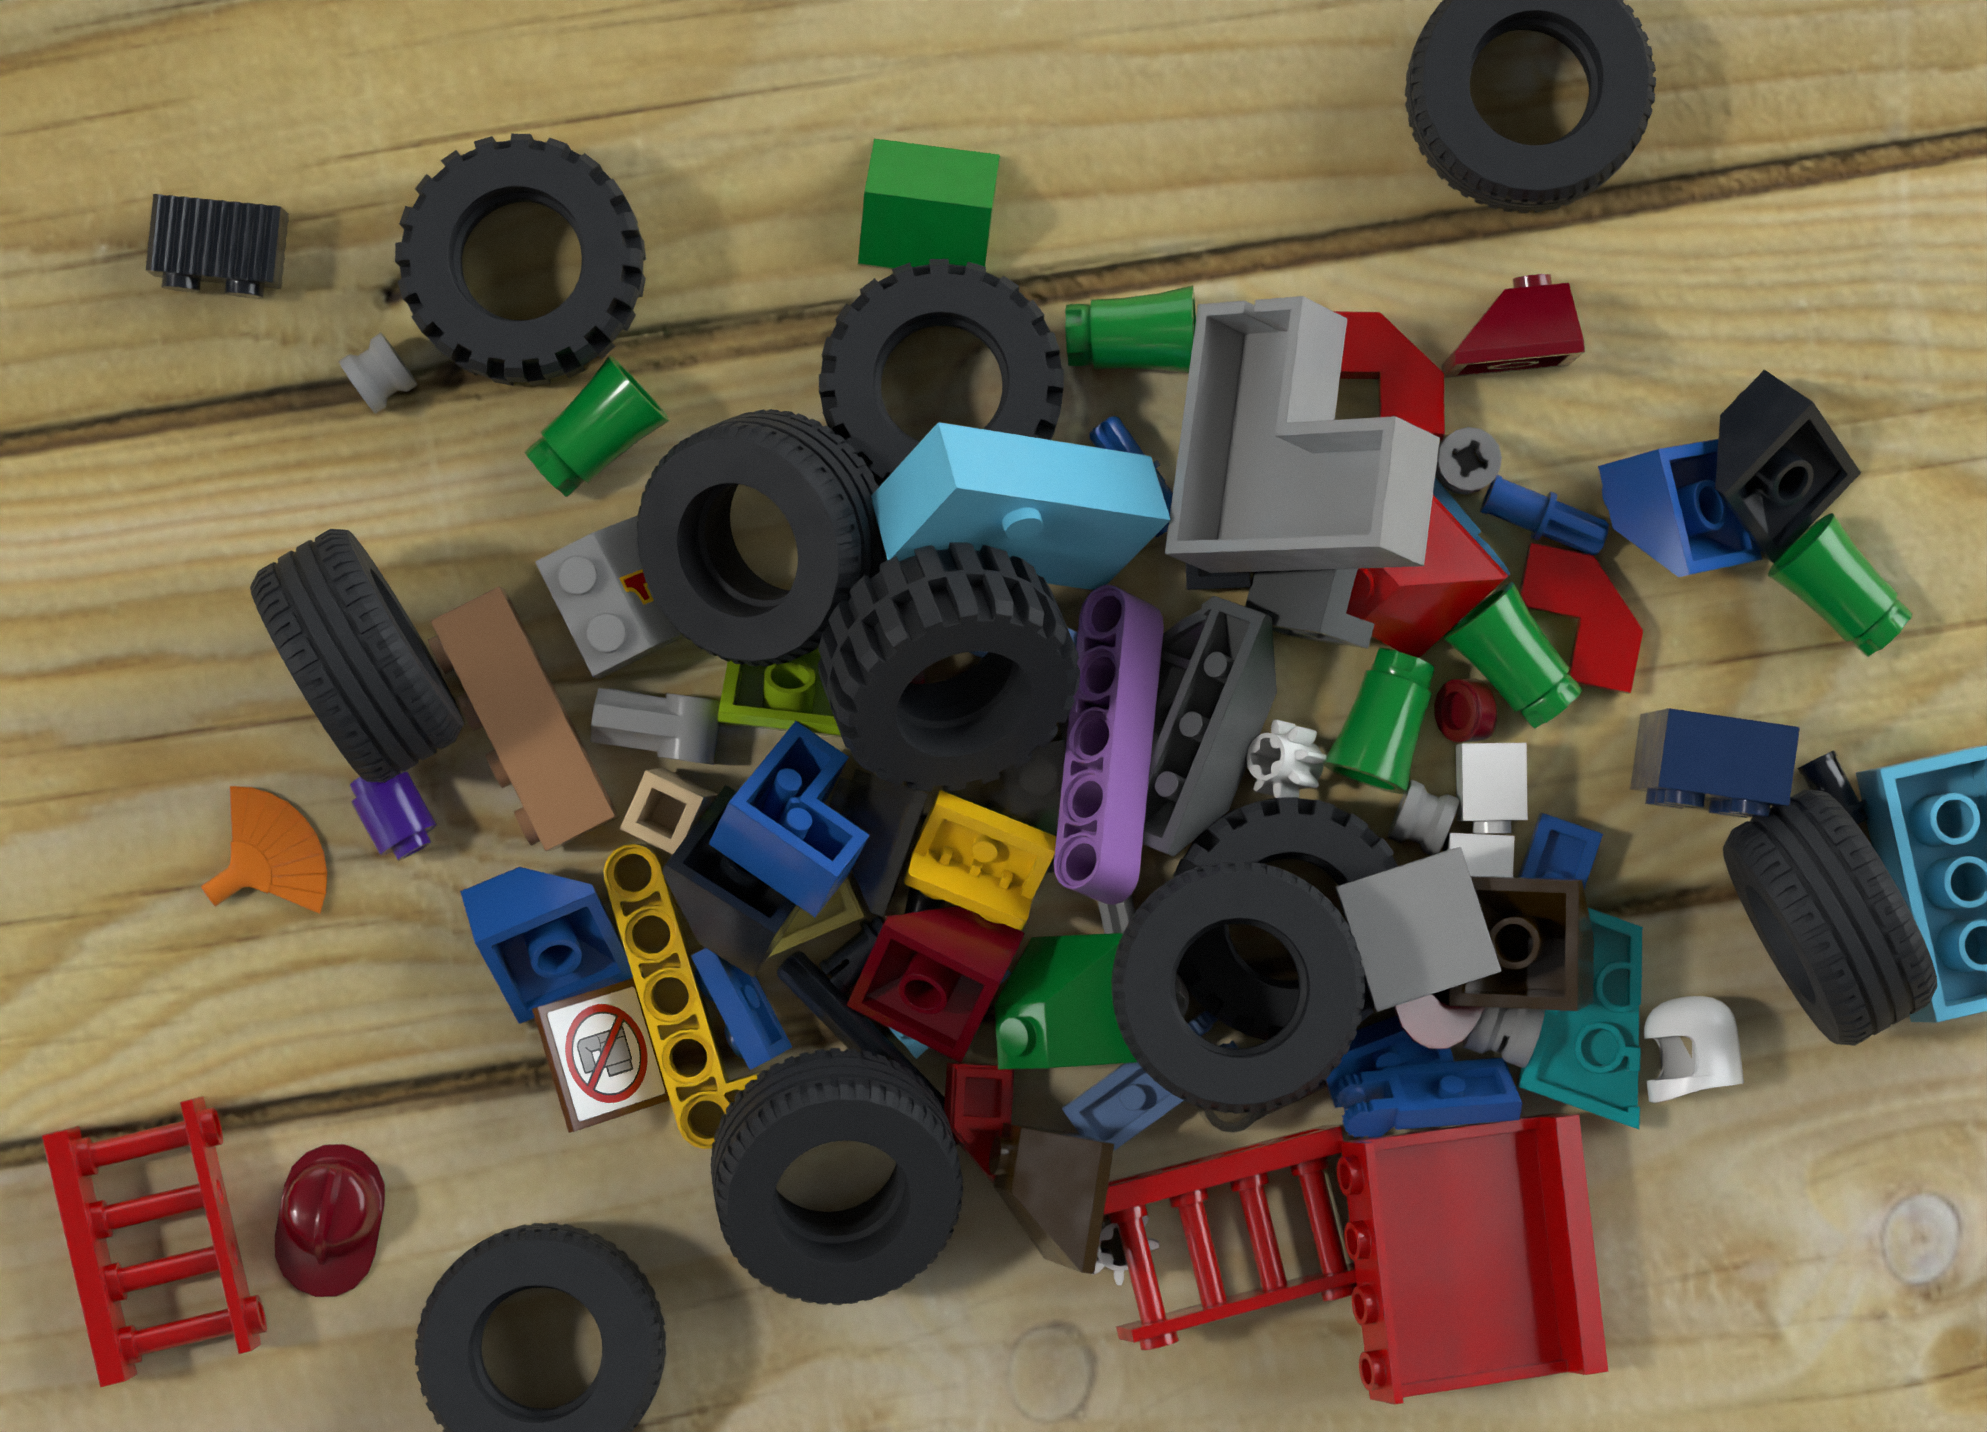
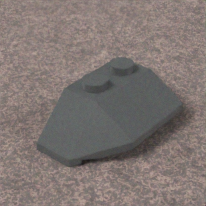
(1208, 711)

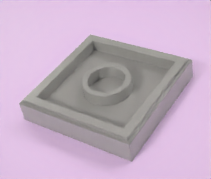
(1418, 929)

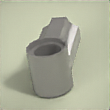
(671, 726)

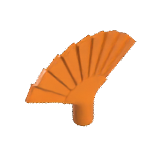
(271, 852)

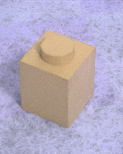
(666, 808)

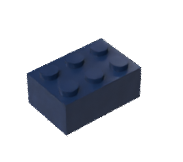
(1714, 758)

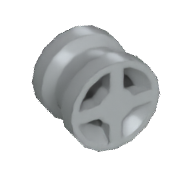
(378, 373)
(1453, 467)
(1423, 818)

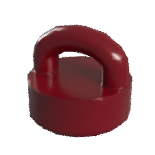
(1465, 710)

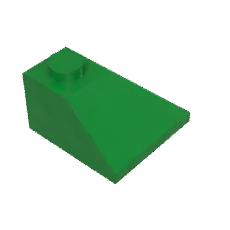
(1061, 1005)

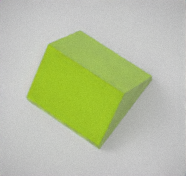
(777, 696)

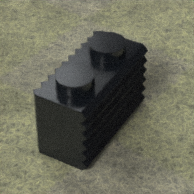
(216, 244)

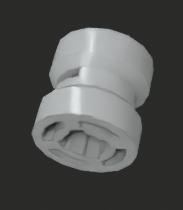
(1508, 1032)

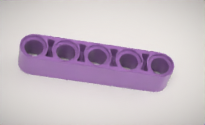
(1109, 746)

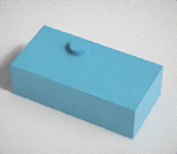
(1051, 502)
(1933, 840)

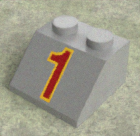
(607, 599)

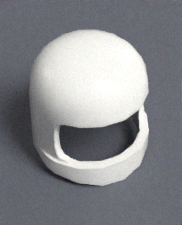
(1714, 1047)

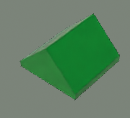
(926, 205)

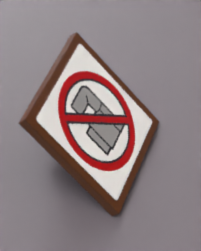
(600, 1055)

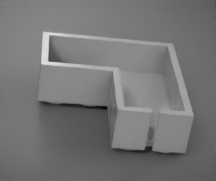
(1269, 469)

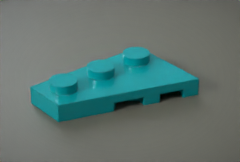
(1595, 1052)

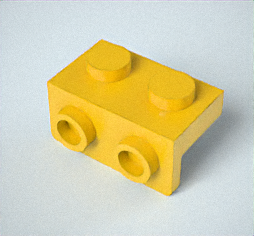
(979, 860)

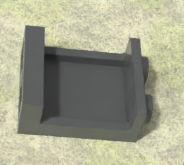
(1310, 605)

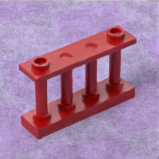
(1187, 1189)
(105, 1284)

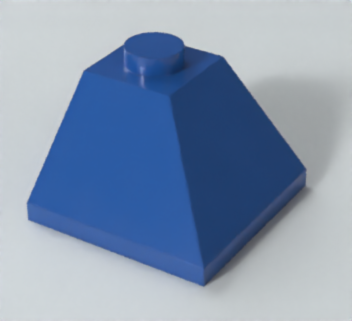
(1673, 511)
(543, 938)

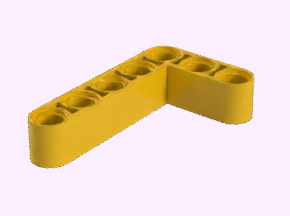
(675, 962)

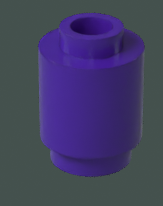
(393, 815)

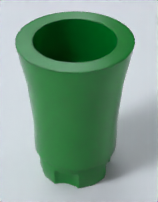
(1133, 332)
(595, 428)
(1841, 586)
(1515, 656)
(1384, 723)

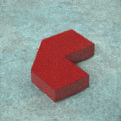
(1407, 379)
(1606, 630)
(977, 1106)

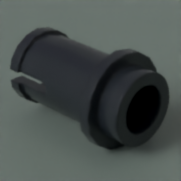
(1828, 776)
(849, 960)

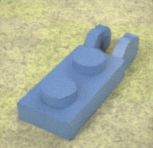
(1127, 1098)

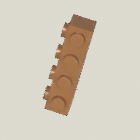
(523, 719)

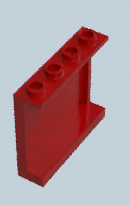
(1472, 1256)

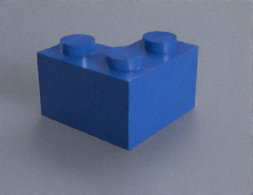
(783, 827)

